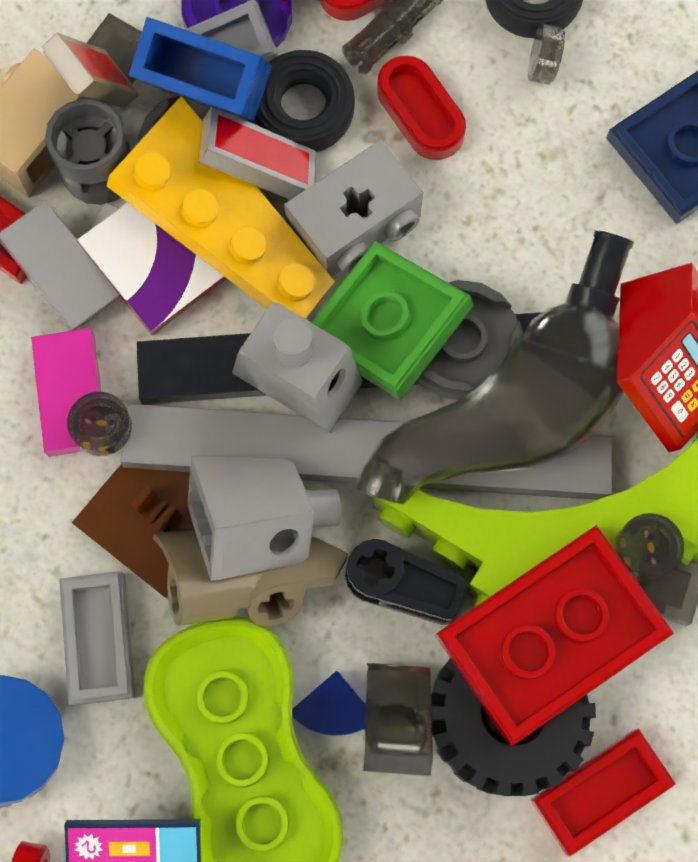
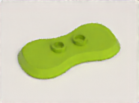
(226, 712)

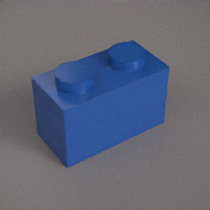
(200, 69)

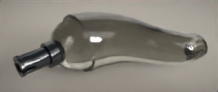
(533, 407)

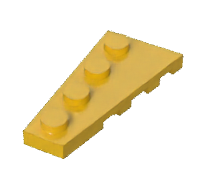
(218, 215)

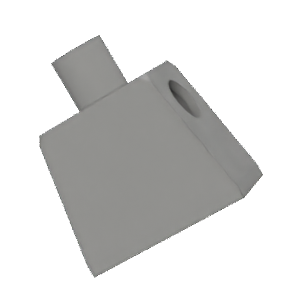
(296, 365)
(254, 513)

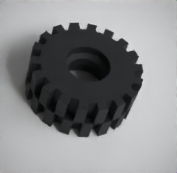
(487, 759)

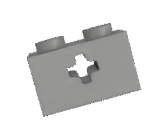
(364, 184)

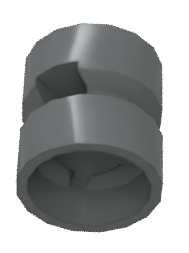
(86, 148)

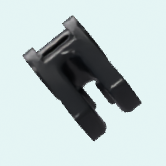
(414, 584)

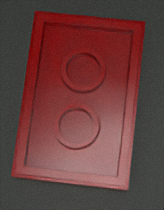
(553, 635)

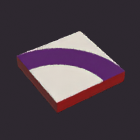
(148, 267)

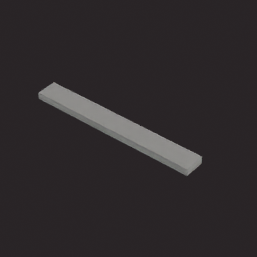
(170, 435)

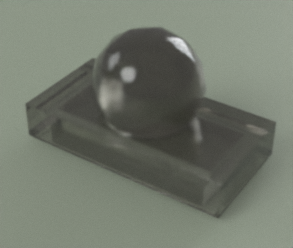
(398, 720)

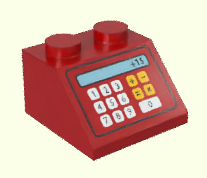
(661, 351)

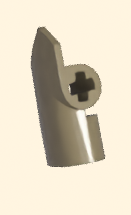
(268, 595)

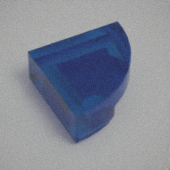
(331, 708)

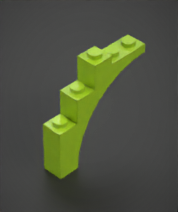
(510, 543)

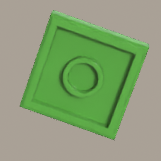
(393, 317)

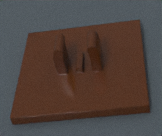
(130, 511)

